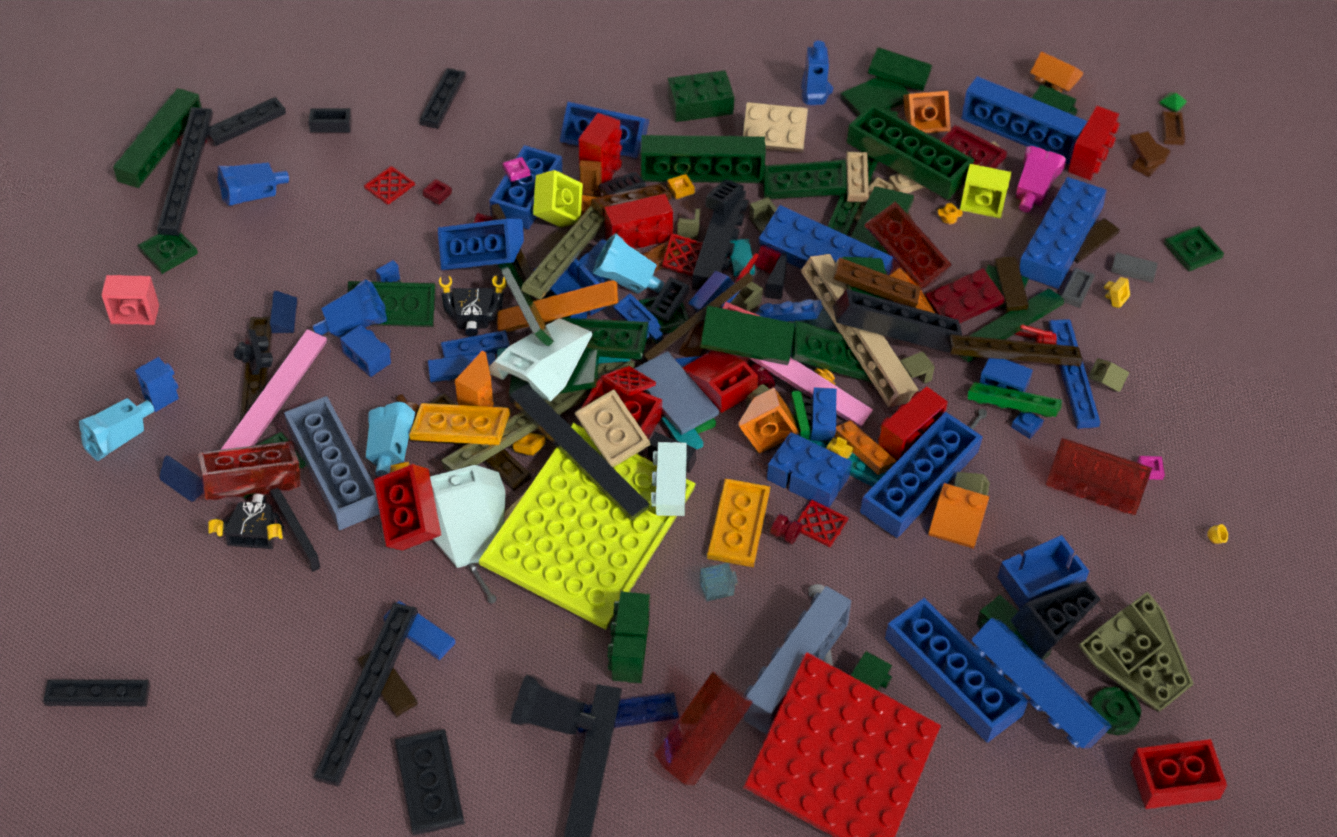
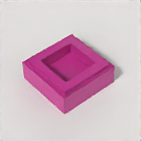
(516, 169)
(1157, 466)

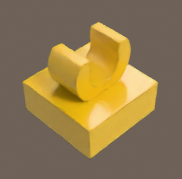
(1118, 291)
(840, 447)

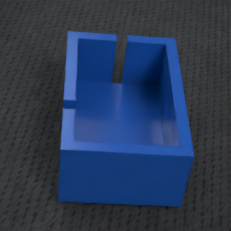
(572, 279)
(812, 470)
(1041, 571)

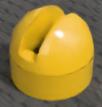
(1218, 534)

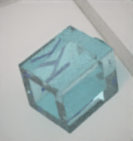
(718, 581)

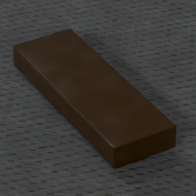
(1096, 237)
(1011, 283)
(395, 691)

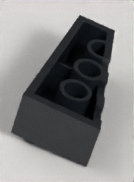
(1053, 616)

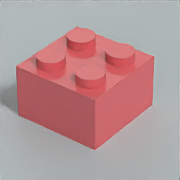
(130, 299)

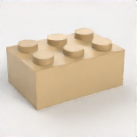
(780, 125)

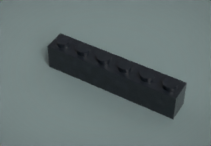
(719, 241)
(895, 320)

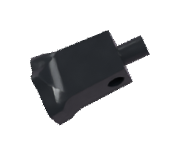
(550, 708)

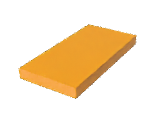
(459, 424)
(738, 523)

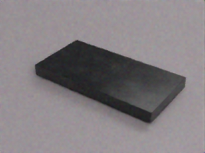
(429, 782)

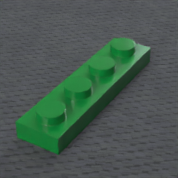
(1014, 399)

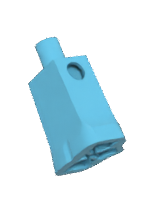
(626, 266)
(113, 427)
(388, 435)

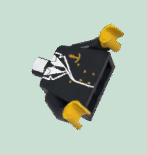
(472, 306)
(249, 524)

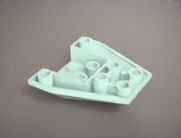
(542, 365)
(468, 511)

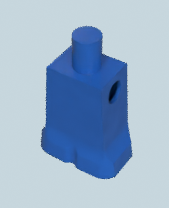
(815, 76)
(248, 182)
(355, 308)

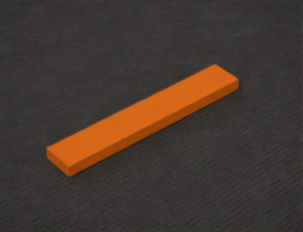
(562, 305)

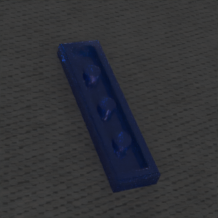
(643, 710)

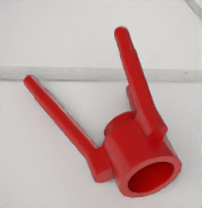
(1041, 336)

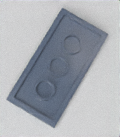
(682, 400)

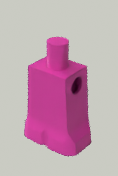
(1037, 176)

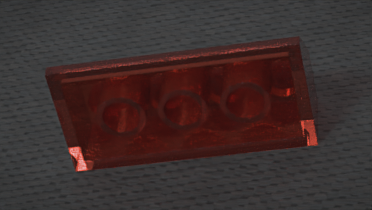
(908, 245)
(249, 470)
(1098, 476)
(702, 729)

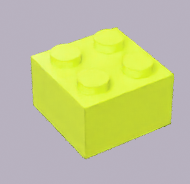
(985, 191)
(557, 198)

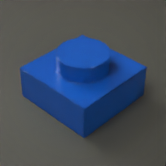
(388, 272)
(1027, 424)

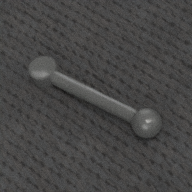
(982, 413)
(491, 598)

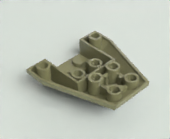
(1140, 653)

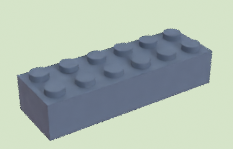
(333, 462)
(814, 634)

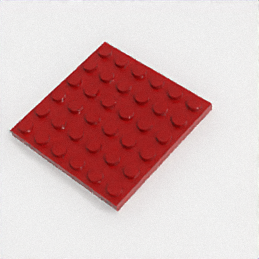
(842, 754)

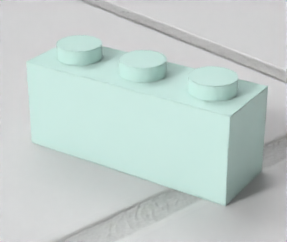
(669, 479)

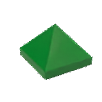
(1173, 101)

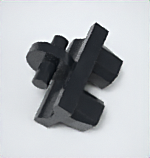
(251, 352)

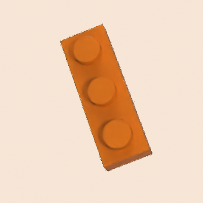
(865, 447)

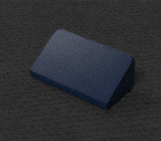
(283, 313)
(180, 479)

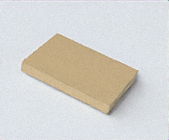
(612, 428)

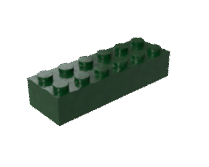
(909, 151)
(703, 158)

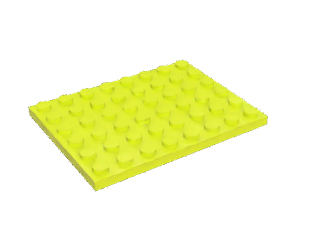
(575, 541)

